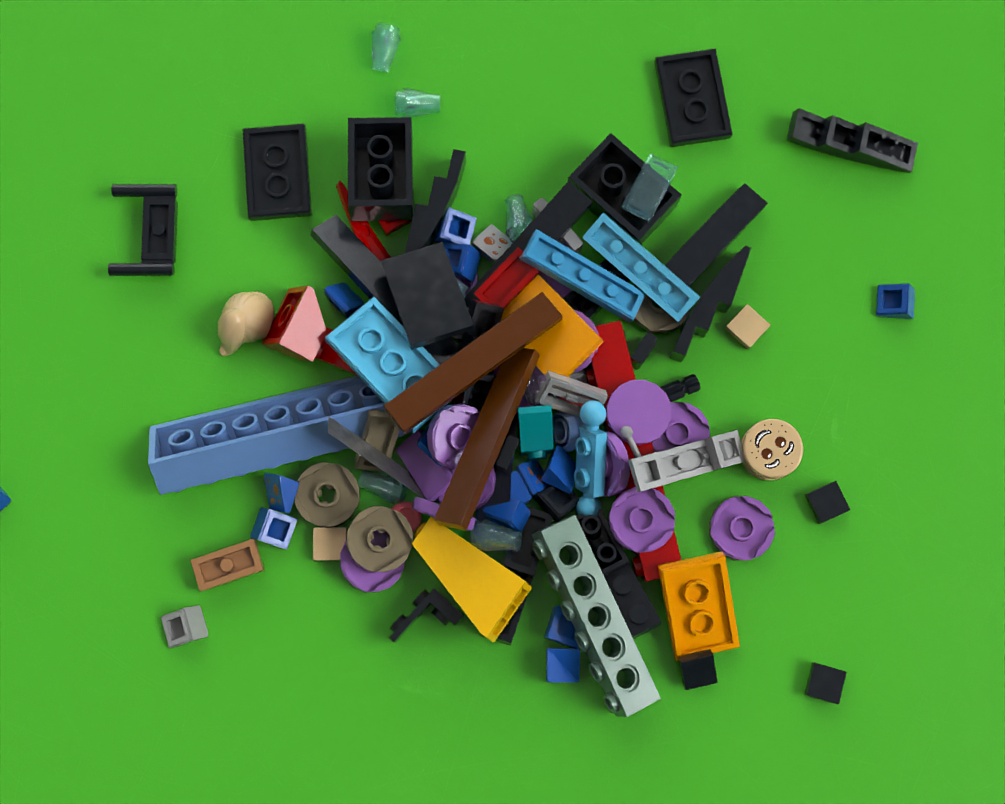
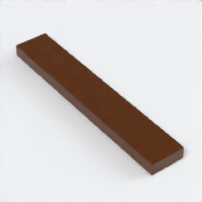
(472, 362)
(486, 440)

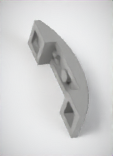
(686, 461)

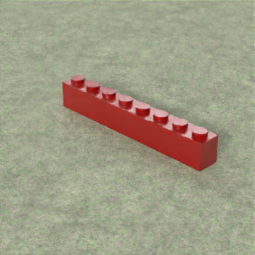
(607, 371)

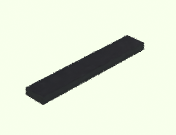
(553, 221)
(368, 274)

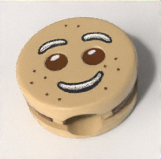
(771, 449)

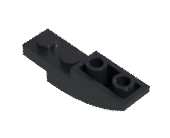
(621, 579)

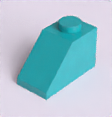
(535, 432)

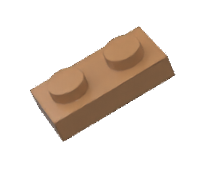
(227, 565)

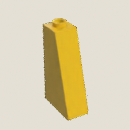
(476, 581)

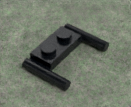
(158, 230)

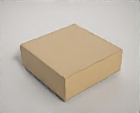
(747, 326)
(328, 543)

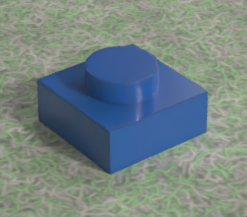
(560, 629)

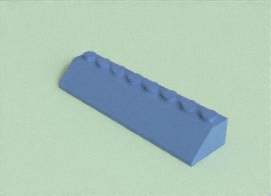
(257, 434)

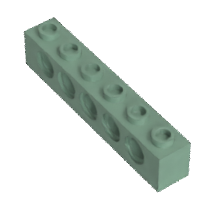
(639, 687)

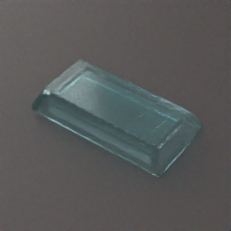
(649, 187)

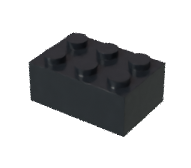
(380, 169)
(608, 178)

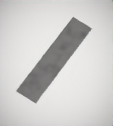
(373, 455)

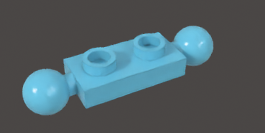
(590, 458)

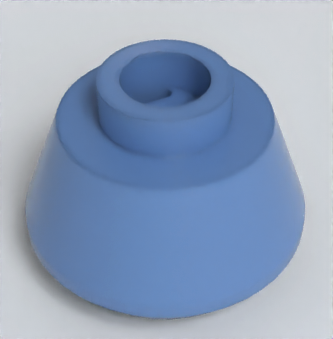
(566, 430)

